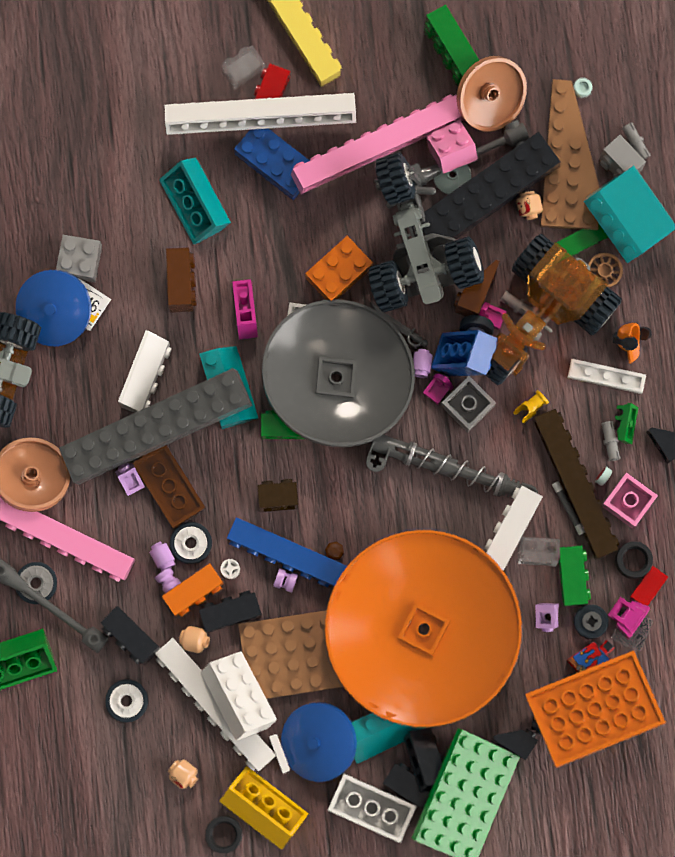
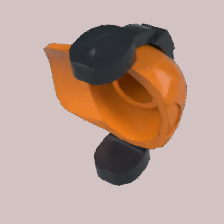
(628, 339)

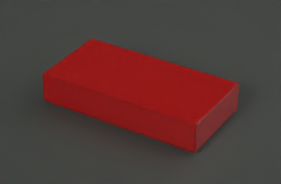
(649, 586)

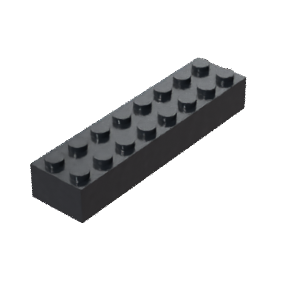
(492, 188)

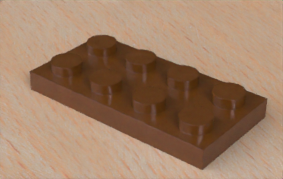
(169, 486)

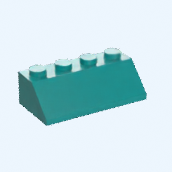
(194, 200)
(220, 361)
(377, 735)

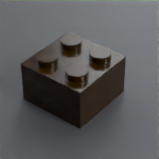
(277, 496)

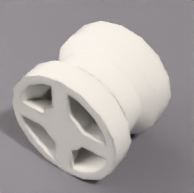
(230, 569)

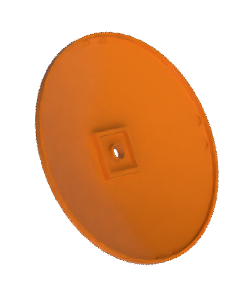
(416, 582)

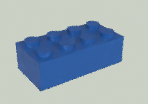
(271, 158)
(464, 353)

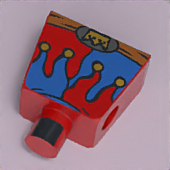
(590, 656)

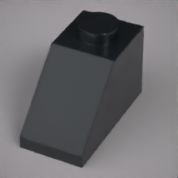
(664, 442)
(518, 742)

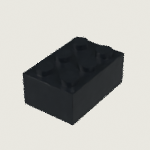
(129, 636)

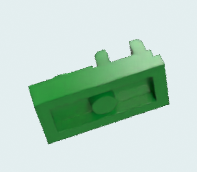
(628, 421)

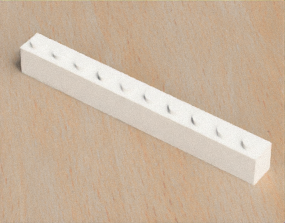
(260, 113)

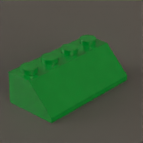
(25, 658)

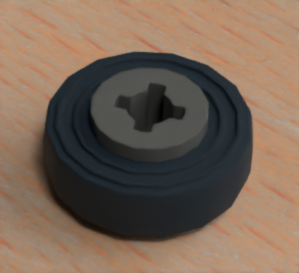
(583, 621)

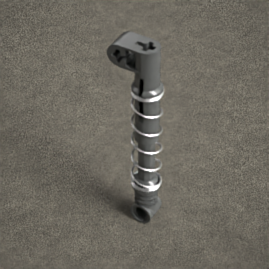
(442, 465)

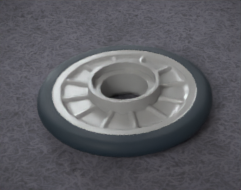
(46, 575)

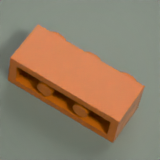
(193, 590)

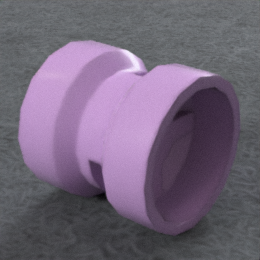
(167, 579)
(289, 582)

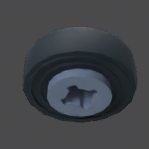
(477, 322)

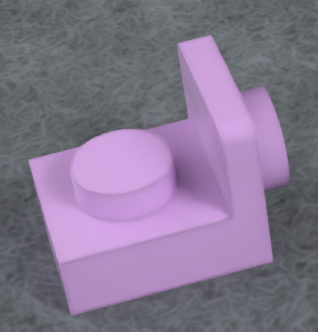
(129, 478)

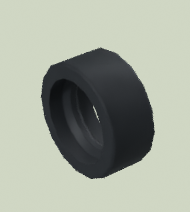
(648, 559)
(223, 849)

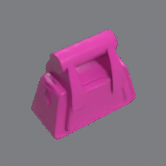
(631, 618)

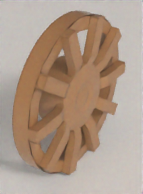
(605, 269)

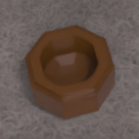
(334, 550)

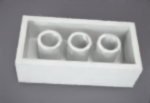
(238, 696)
(372, 808)

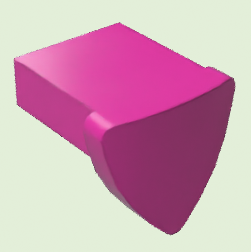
(492, 313)
(438, 388)

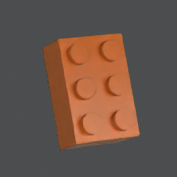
(339, 269)

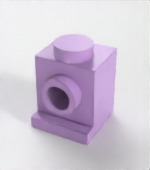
(541, 621)

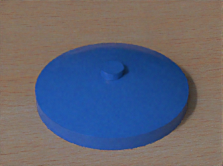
(56, 304)
(318, 742)

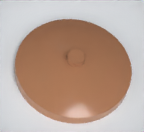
(491, 93)
(32, 475)

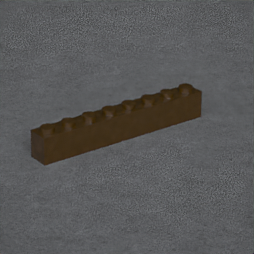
(575, 484)

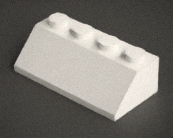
(144, 372)

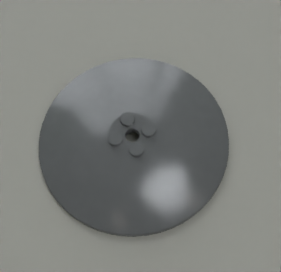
(343, 341)

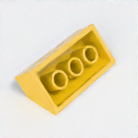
(263, 807)

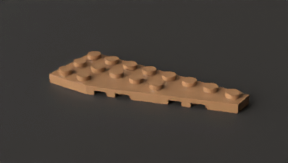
(576, 176)

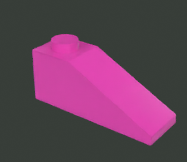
(245, 309)

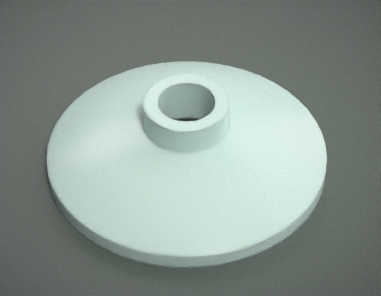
(449, 184)

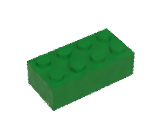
(450, 42)

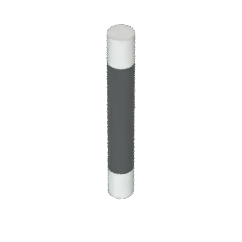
(568, 507)

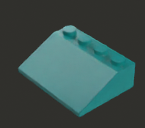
(630, 214)

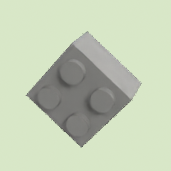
(620, 156)
(79, 257)
(468, 404)

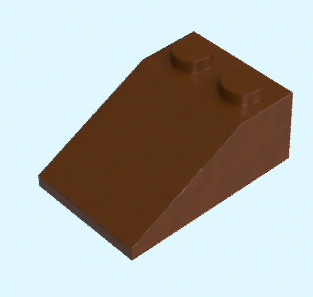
(472, 298)

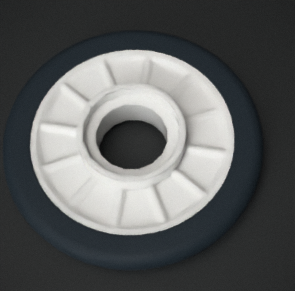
(195, 554)
(137, 707)

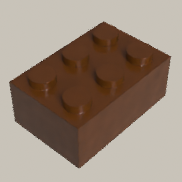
(181, 280)

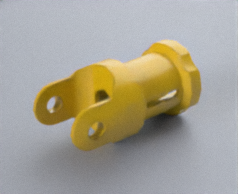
(532, 405)

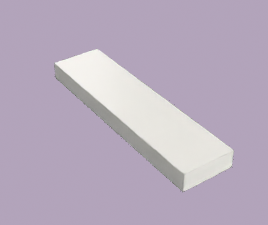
(606, 376)

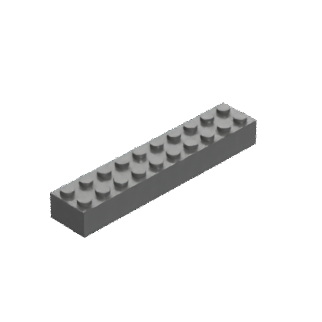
(155, 426)

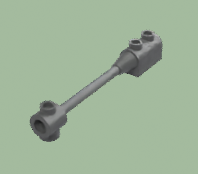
(513, 136)
(90, 637)

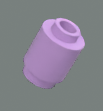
(422, 363)
(162, 556)

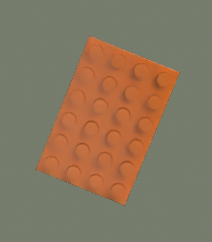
(595, 709)

